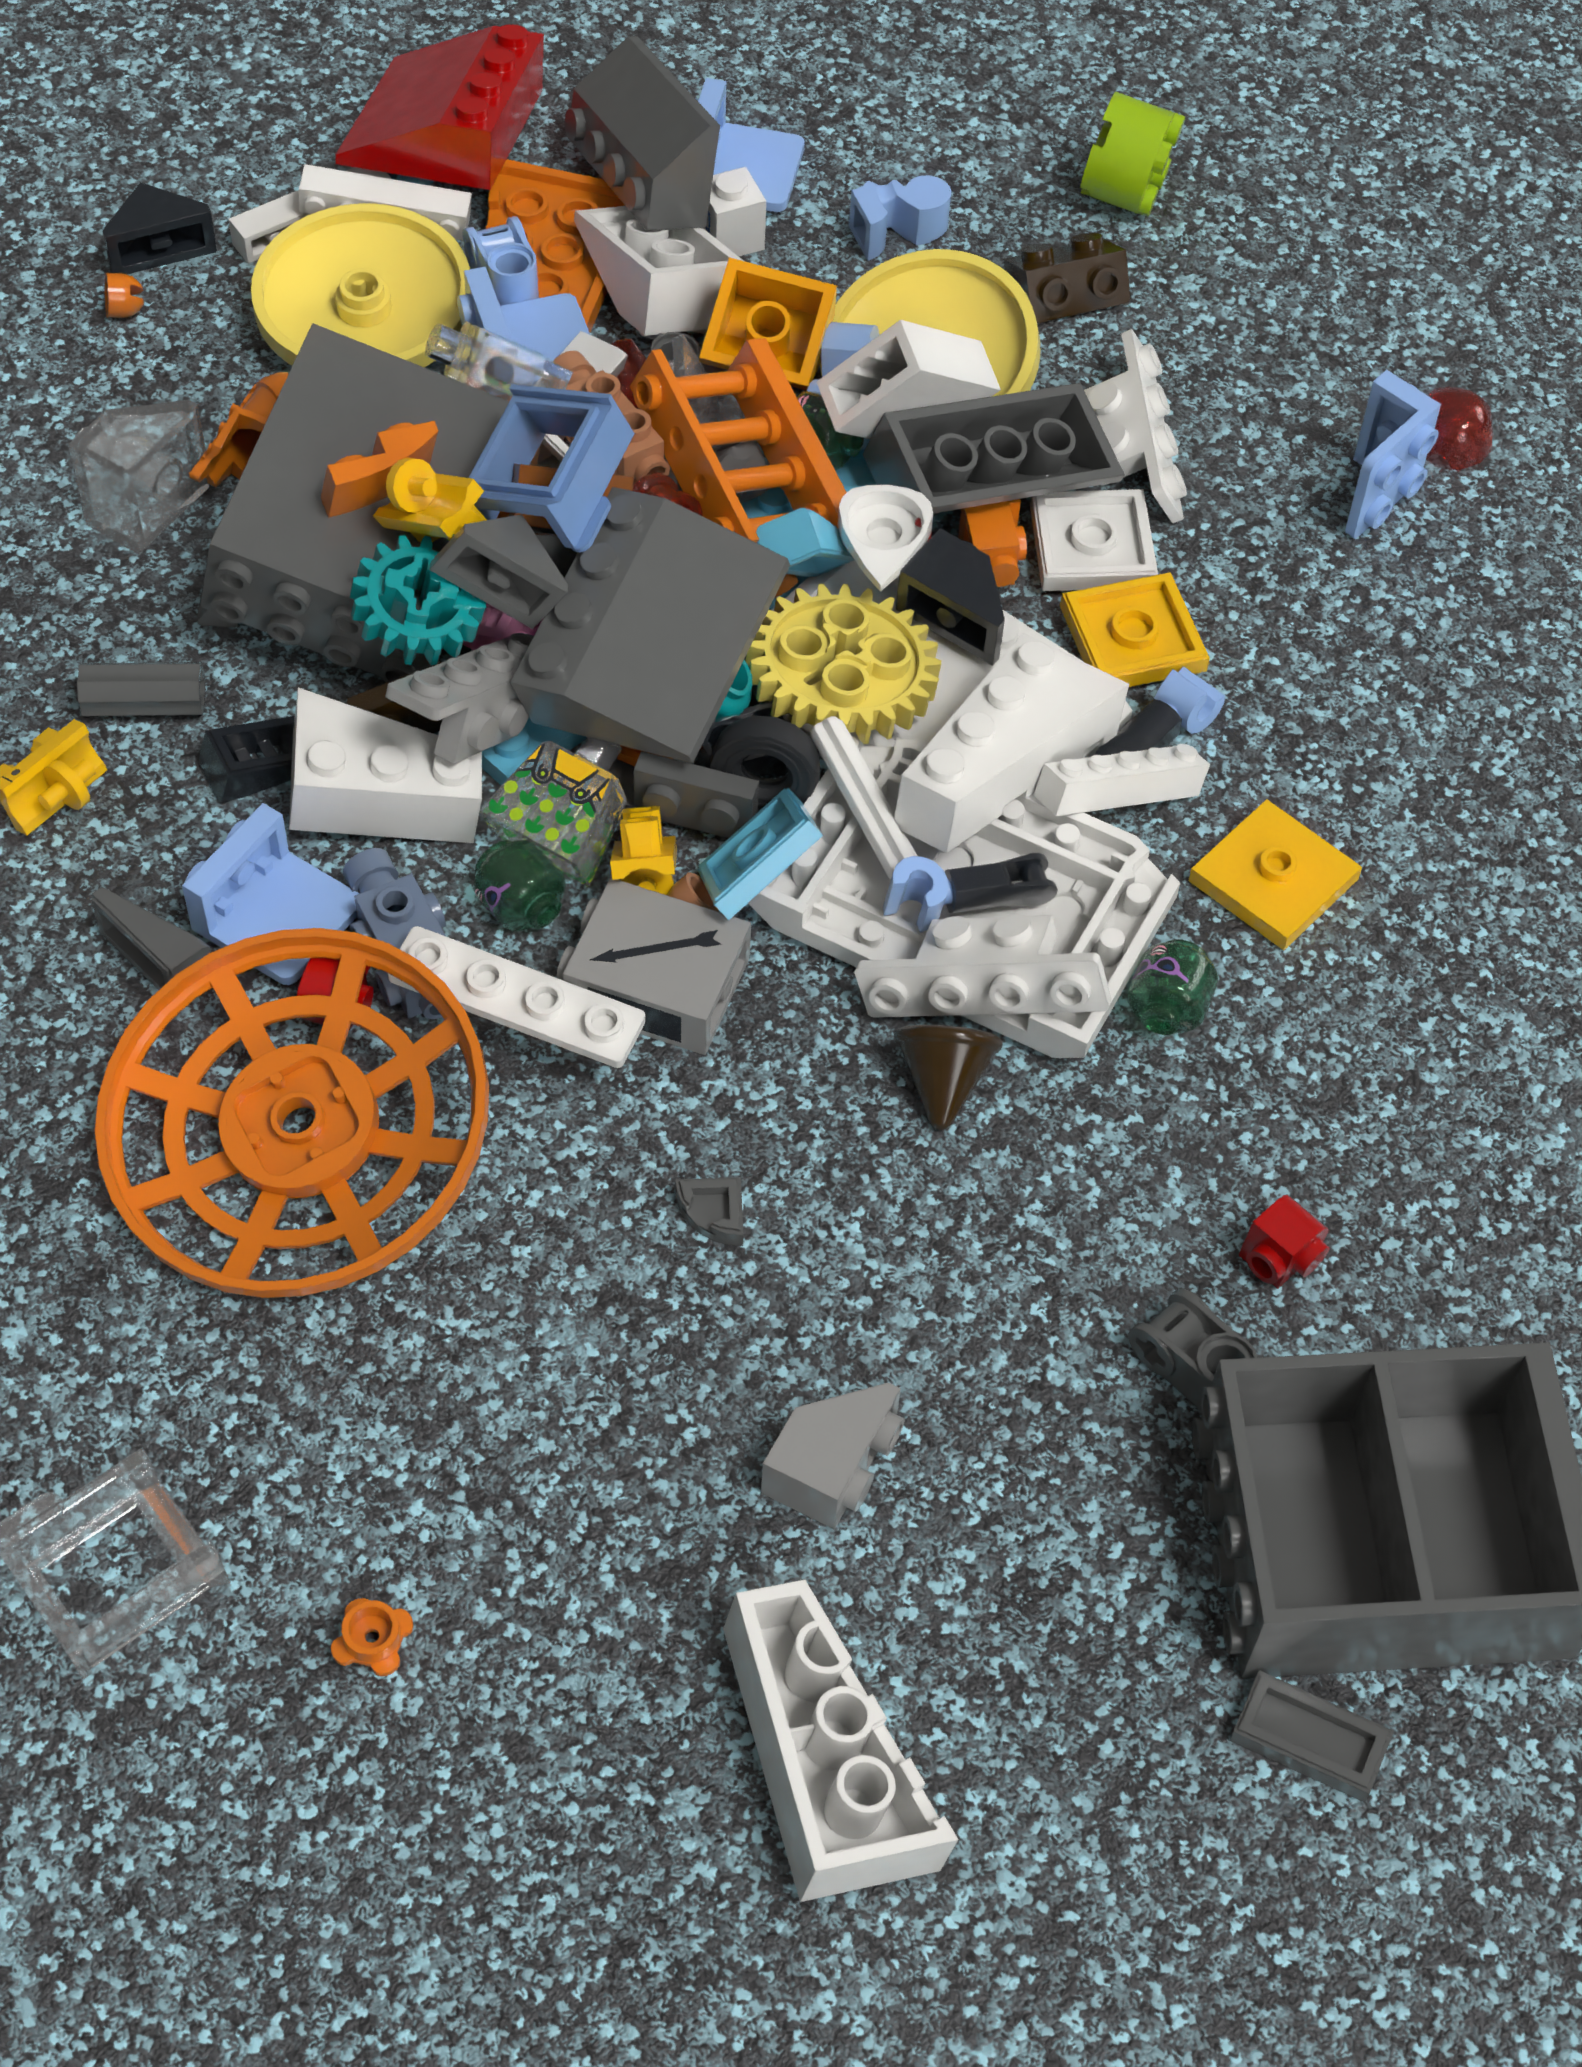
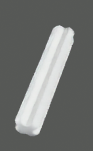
(861, 793)

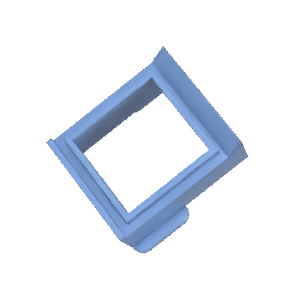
(575, 496)

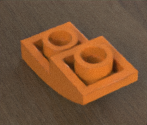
(362, 480)

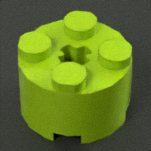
(1131, 154)

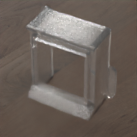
(55, 1526)

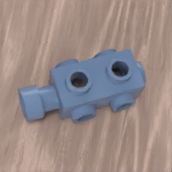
(387, 912)

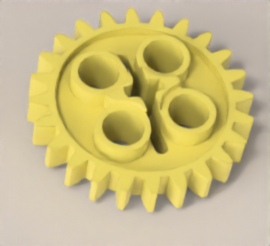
(844, 662)

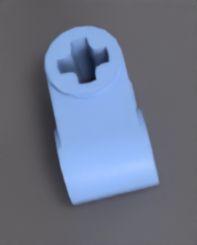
(507, 260)

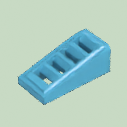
(807, 542)

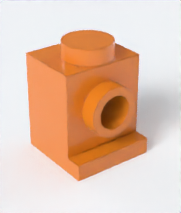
(996, 533)

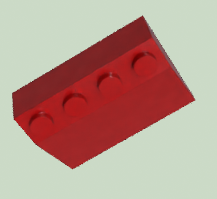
(450, 108)

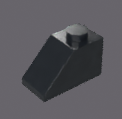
(954, 595)

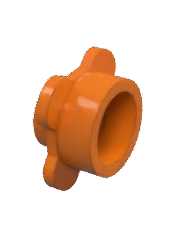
(372, 1616)

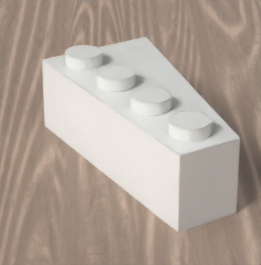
(993, 748)
(832, 1770)

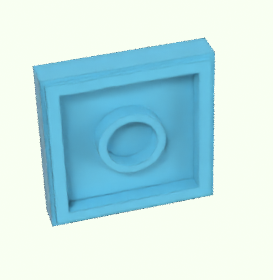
(758, 852)

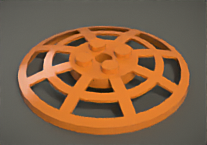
(274, 1086)

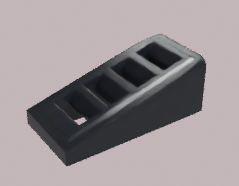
(228, 761)

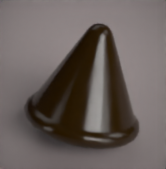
(945, 1065)

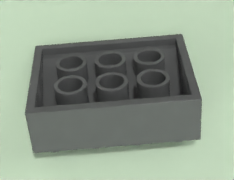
(649, 628)

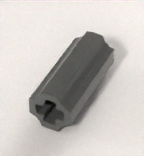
(141, 688)

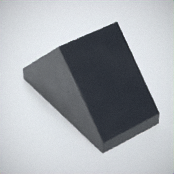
(157, 230)

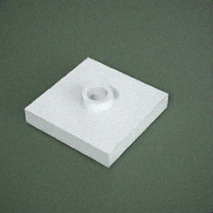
(1092, 538)

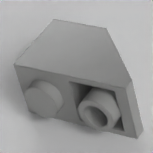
(827, 1449)

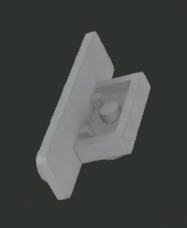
(469, 696)

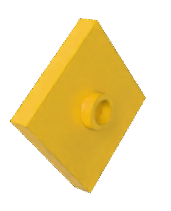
(1135, 629)
(1275, 874)

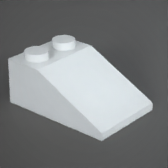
(655, 276)

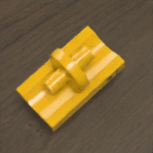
(428, 501)
(50, 776)
(643, 853)

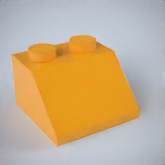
(773, 306)

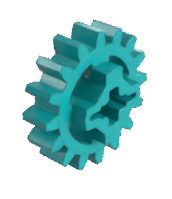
(387, 603)

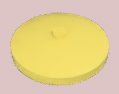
(363, 274)
(954, 295)

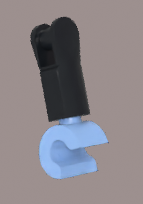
(1180, 702)
(969, 886)

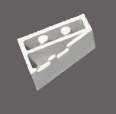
(377, 777)

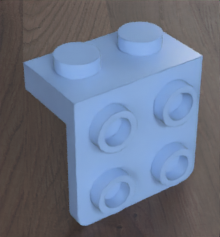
(767, 154)
(538, 324)
(1391, 449)
(262, 888)

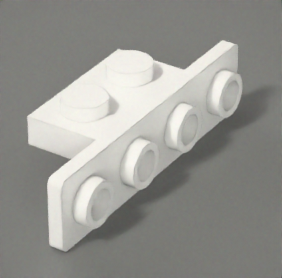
(1132, 418)
(985, 970)
(528, 999)

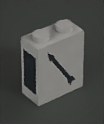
(660, 958)

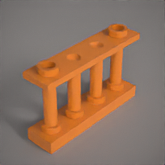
(771, 419)

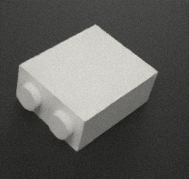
(904, 371)

